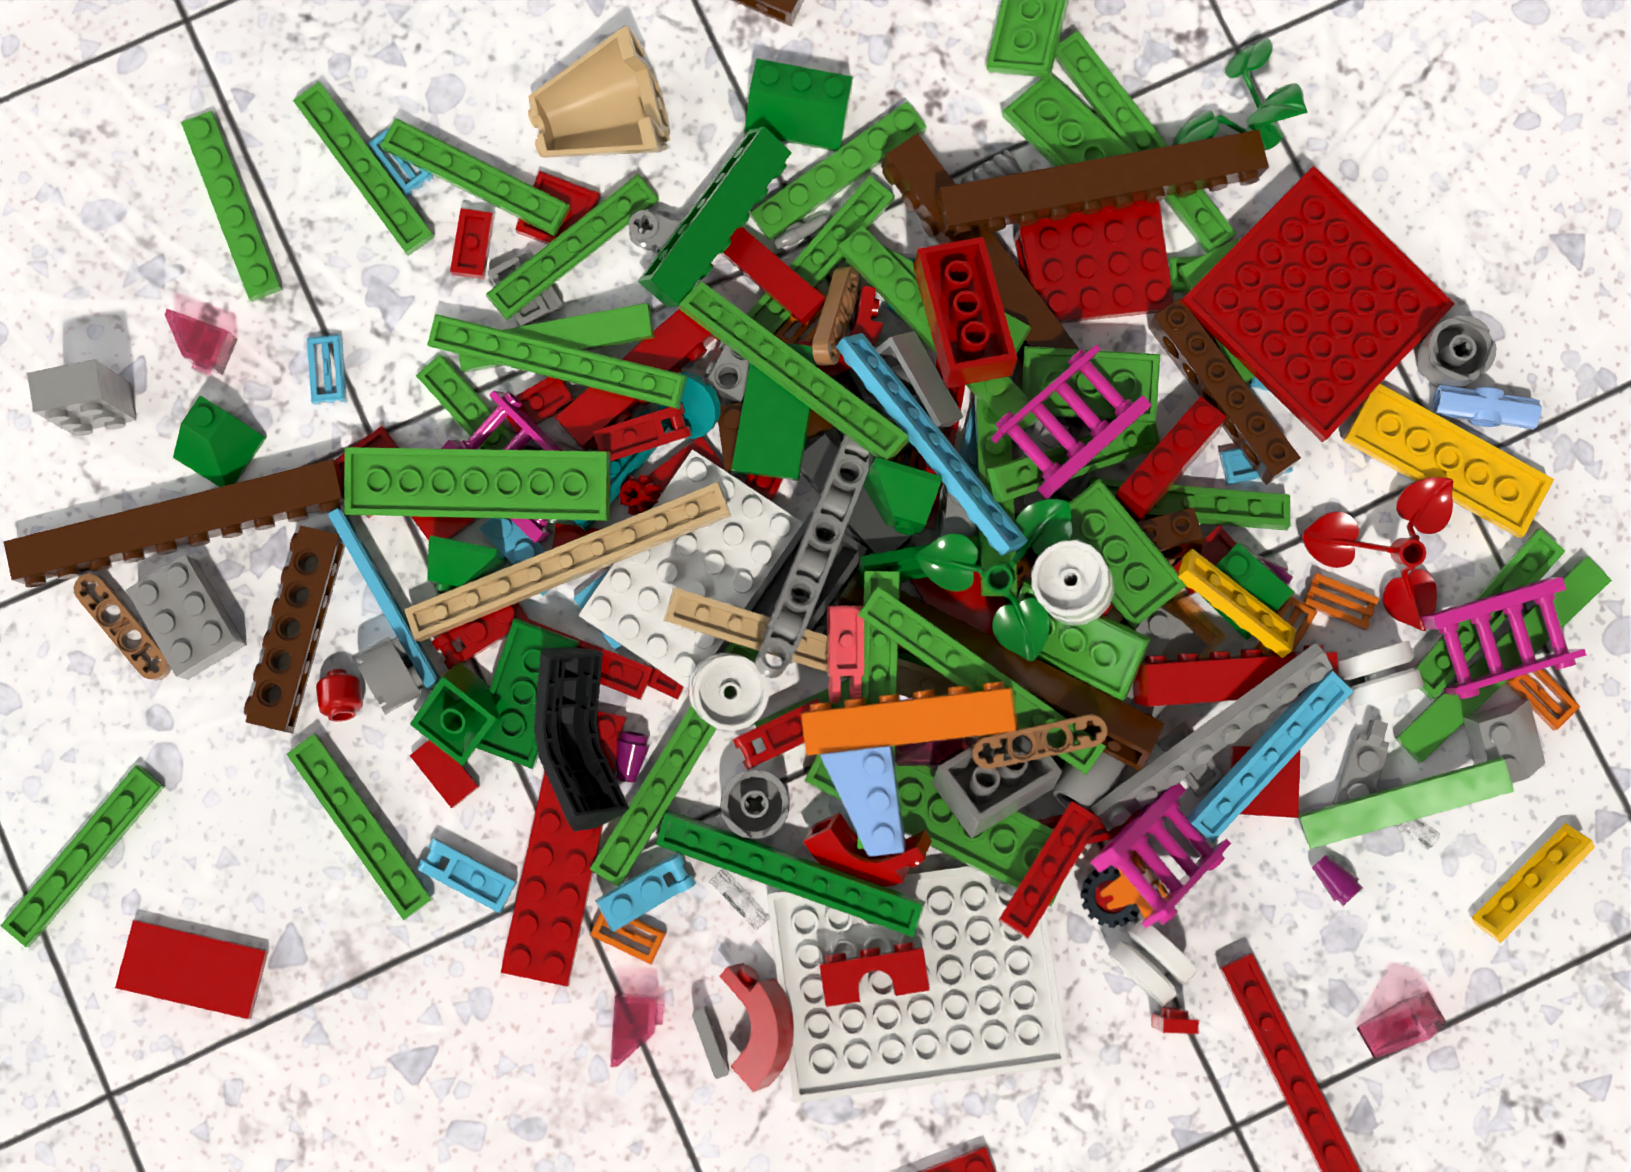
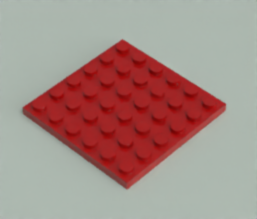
(1317, 303)

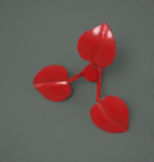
(1427, 508)

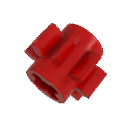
(639, 494)

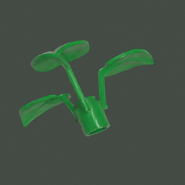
(1279, 105)
(952, 565)

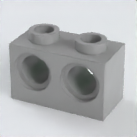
(728, 363)

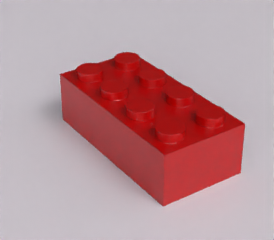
(964, 312)

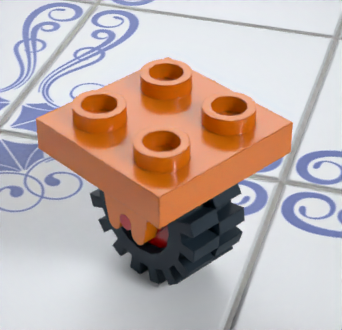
(1114, 898)

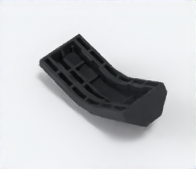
(570, 737)

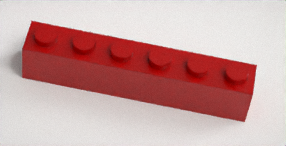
(674, 345)
(1210, 678)

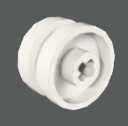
(1074, 563)
(1380, 673)
(746, 683)
(1155, 959)

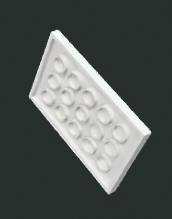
(715, 561)

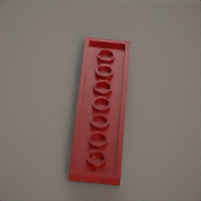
(555, 882)

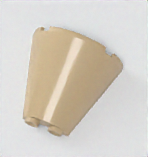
(602, 104)

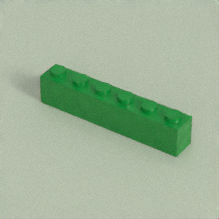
(715, 217)

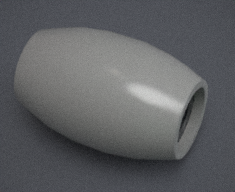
(1088, 788)

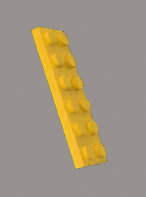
(1430, 446)

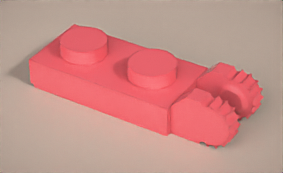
(845, 650)

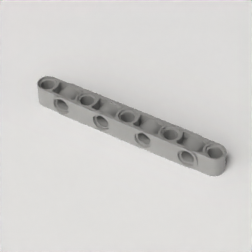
(815, 556)

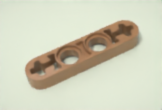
(835, 315)
(118, 630)
(1039, 745)

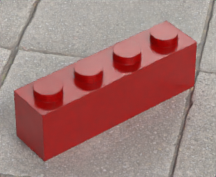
(1170, 459)

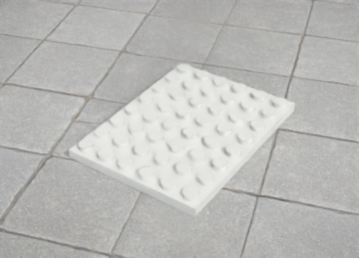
(986, 1007)

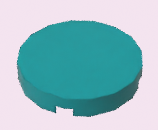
(700, 406)

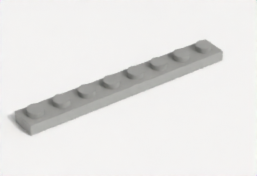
(1212, 737)

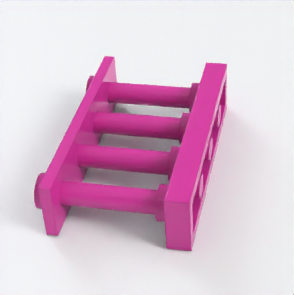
(510, 405)
(1078, 453)
(1511, 604)
(1133, 838)

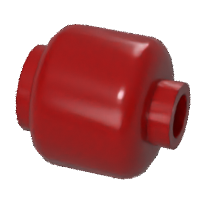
(339, 695)

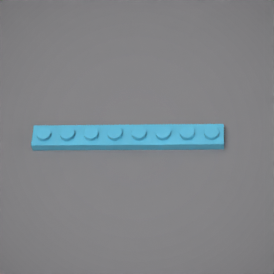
(931, 444)

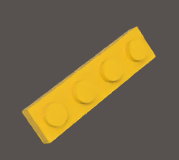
(1237, 603)
(1533, 882)

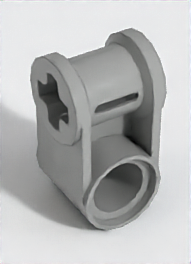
(659, 230)
(952, 516)

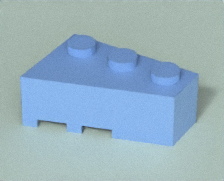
(871, 796)

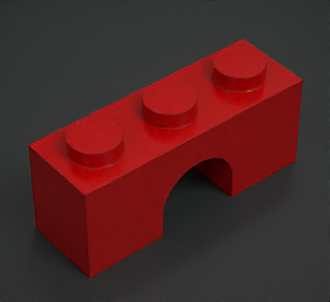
(904, 966)

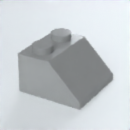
(1507, 733)

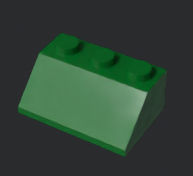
(799, 104)

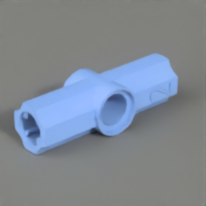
(1487, 407)

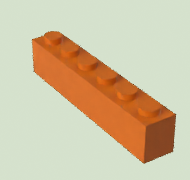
(910, 720)

